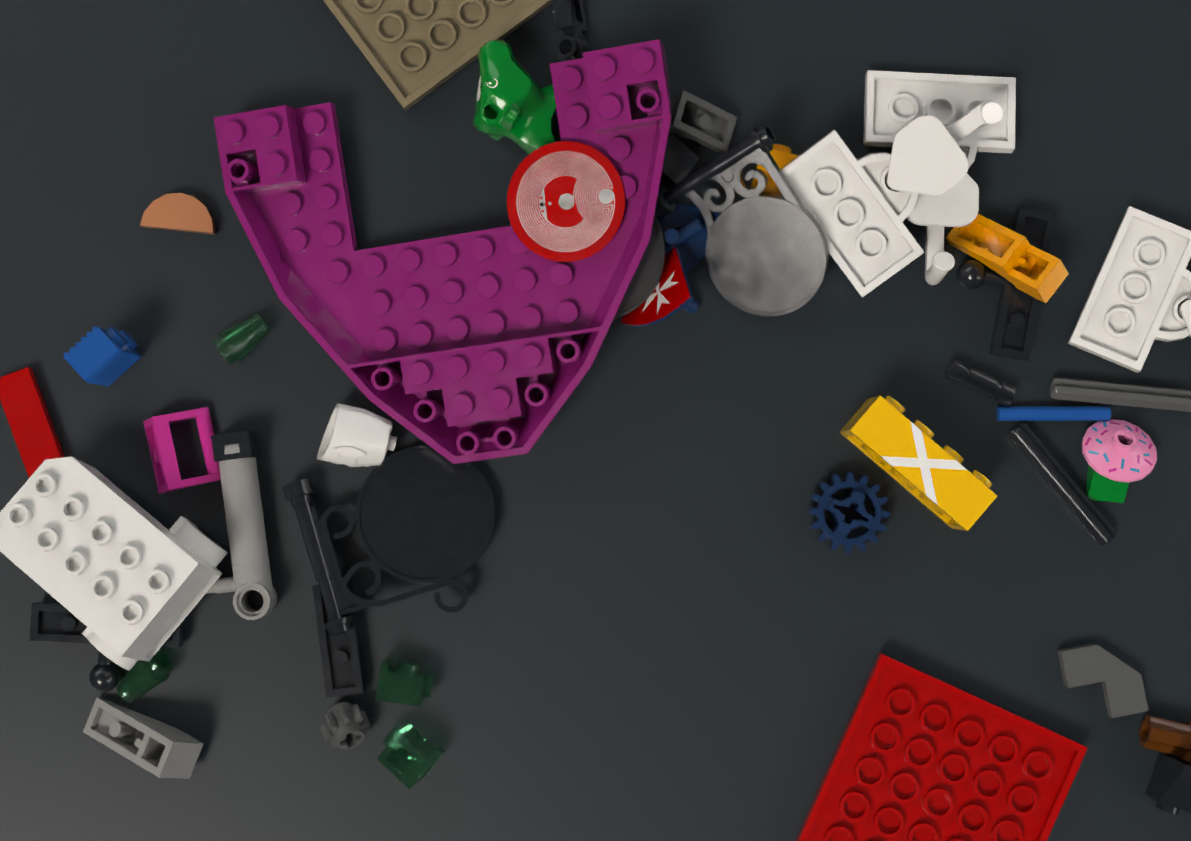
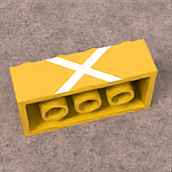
(919, 463)

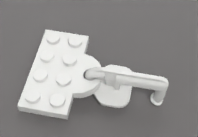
(899, 98)
(856, 207)
(1138, 292)

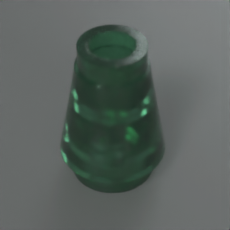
(240, 338)
(144, 677)

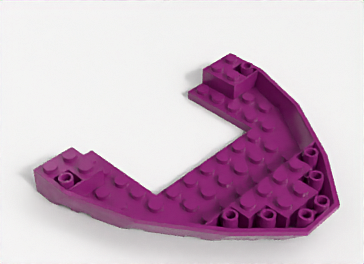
(463, 330)

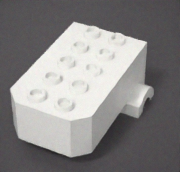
(107, 558)

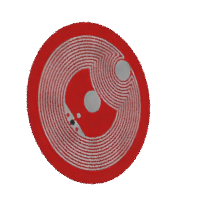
(565, 201)

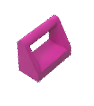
(164, 455)

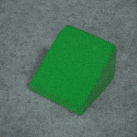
(1103, 489)

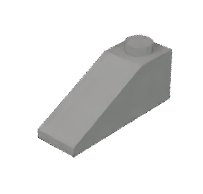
(143, 740)

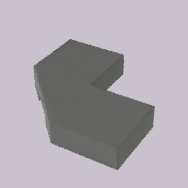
(1120, 683)

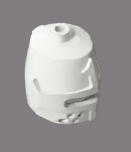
(356, 437)

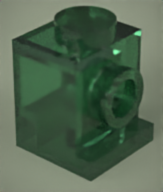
(403, 683)
(409, 755)

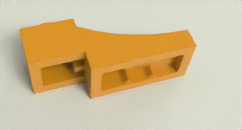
(1010, 256)

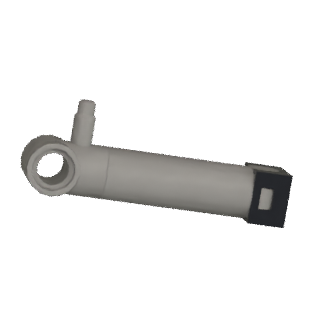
(245, 524)

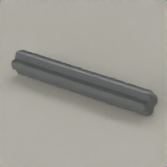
(1120, 394)

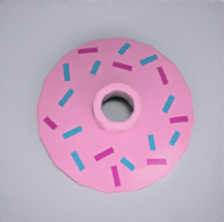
(1119, 450)

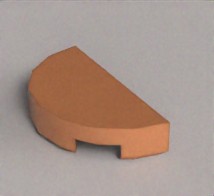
(178, 213)

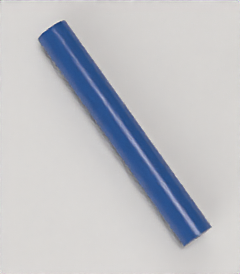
(1053, 413)

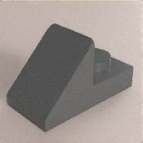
(701, 122)

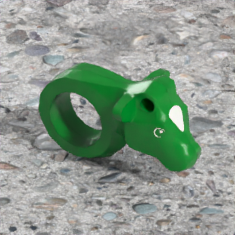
(510, 100)

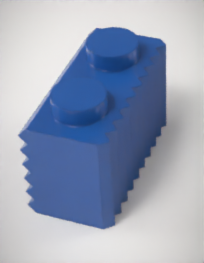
(103, 355)

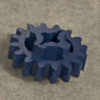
(840, 528)

